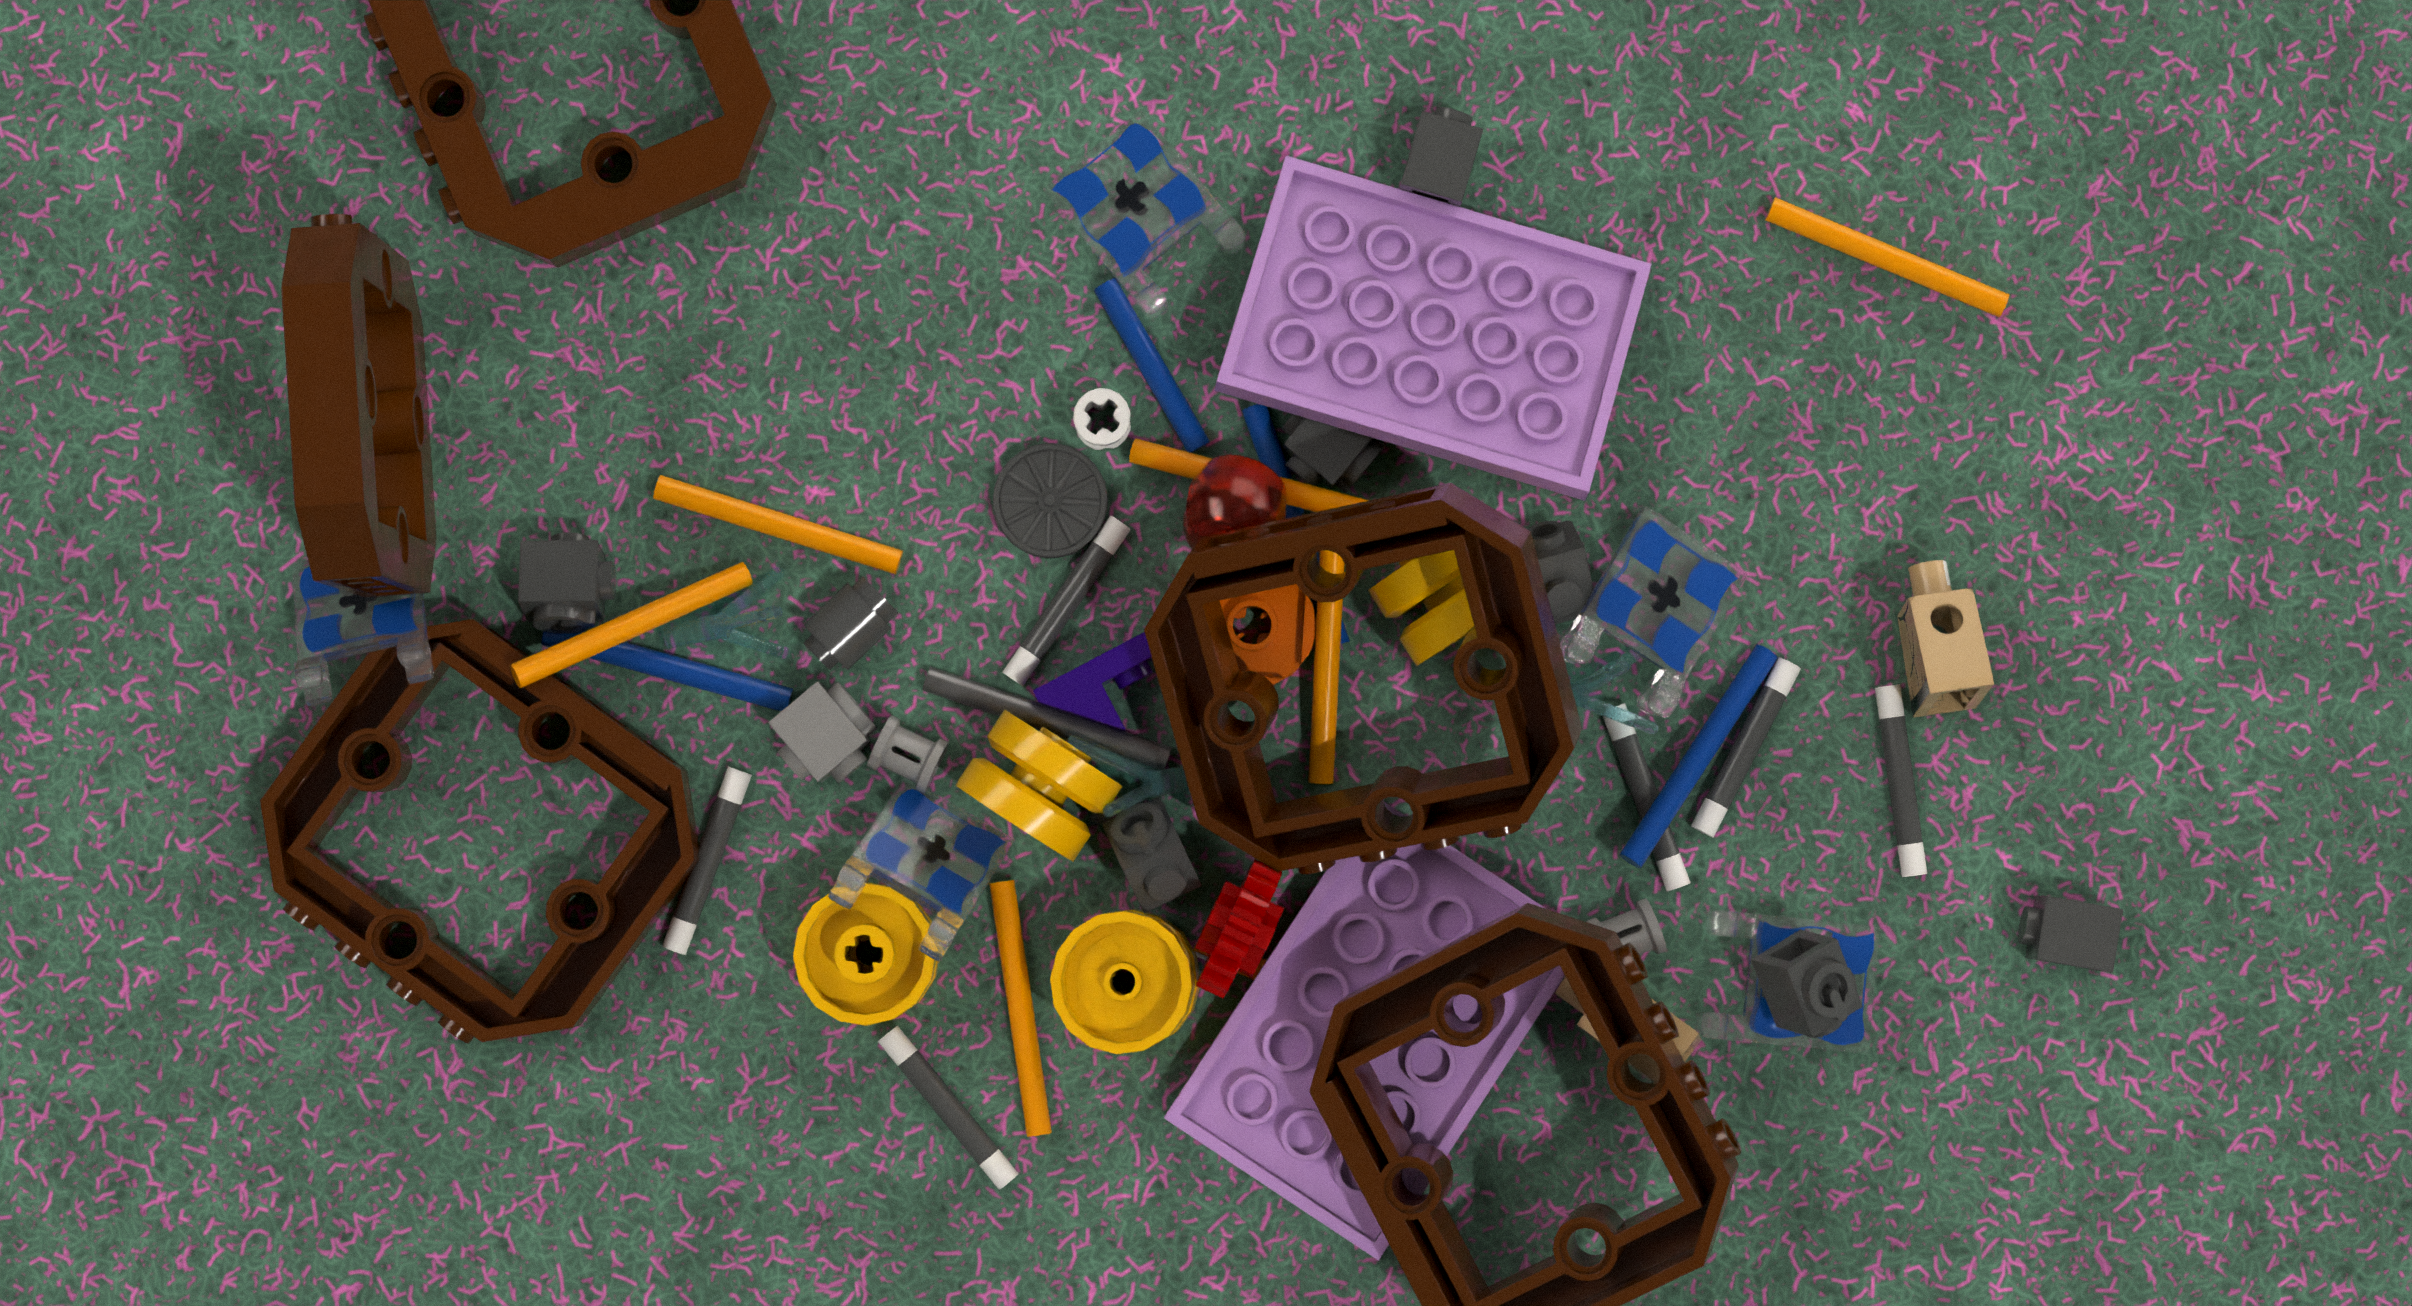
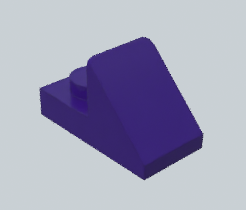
(1082, 688)

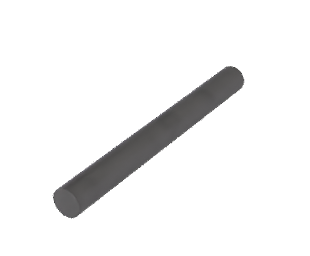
(1038, 715)

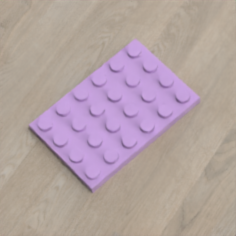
(1434, 328)
(1355, 927)

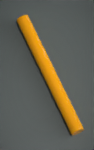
(1887, 257)
(1190, 464)
(777, 524)
(631, 624)
(1326, 680)
(1020, 1008)

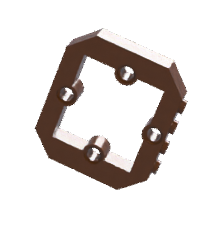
(587, 210)
(358, 410)
(1508, 615)
(581, 962)
(1609, 986)

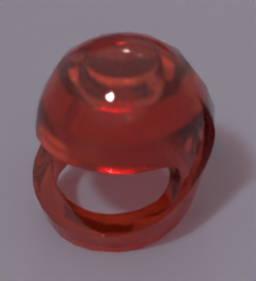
(1232, 495)

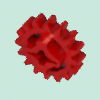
(1238, 929)

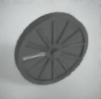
(1050, 500)

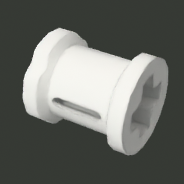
(1100, 400)

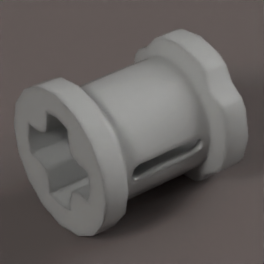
(886, 756)
(1637, 927)

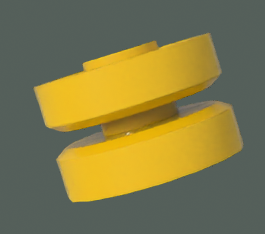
(1437, 585)
(1039, 784)
(1163, 974)
(836, 977)

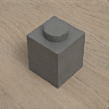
(1442, 156)
(2071, 933)

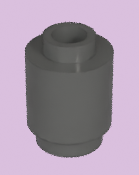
(849, 624)

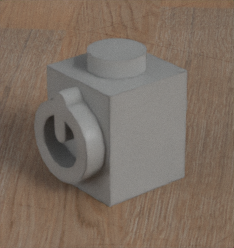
(823, 733)

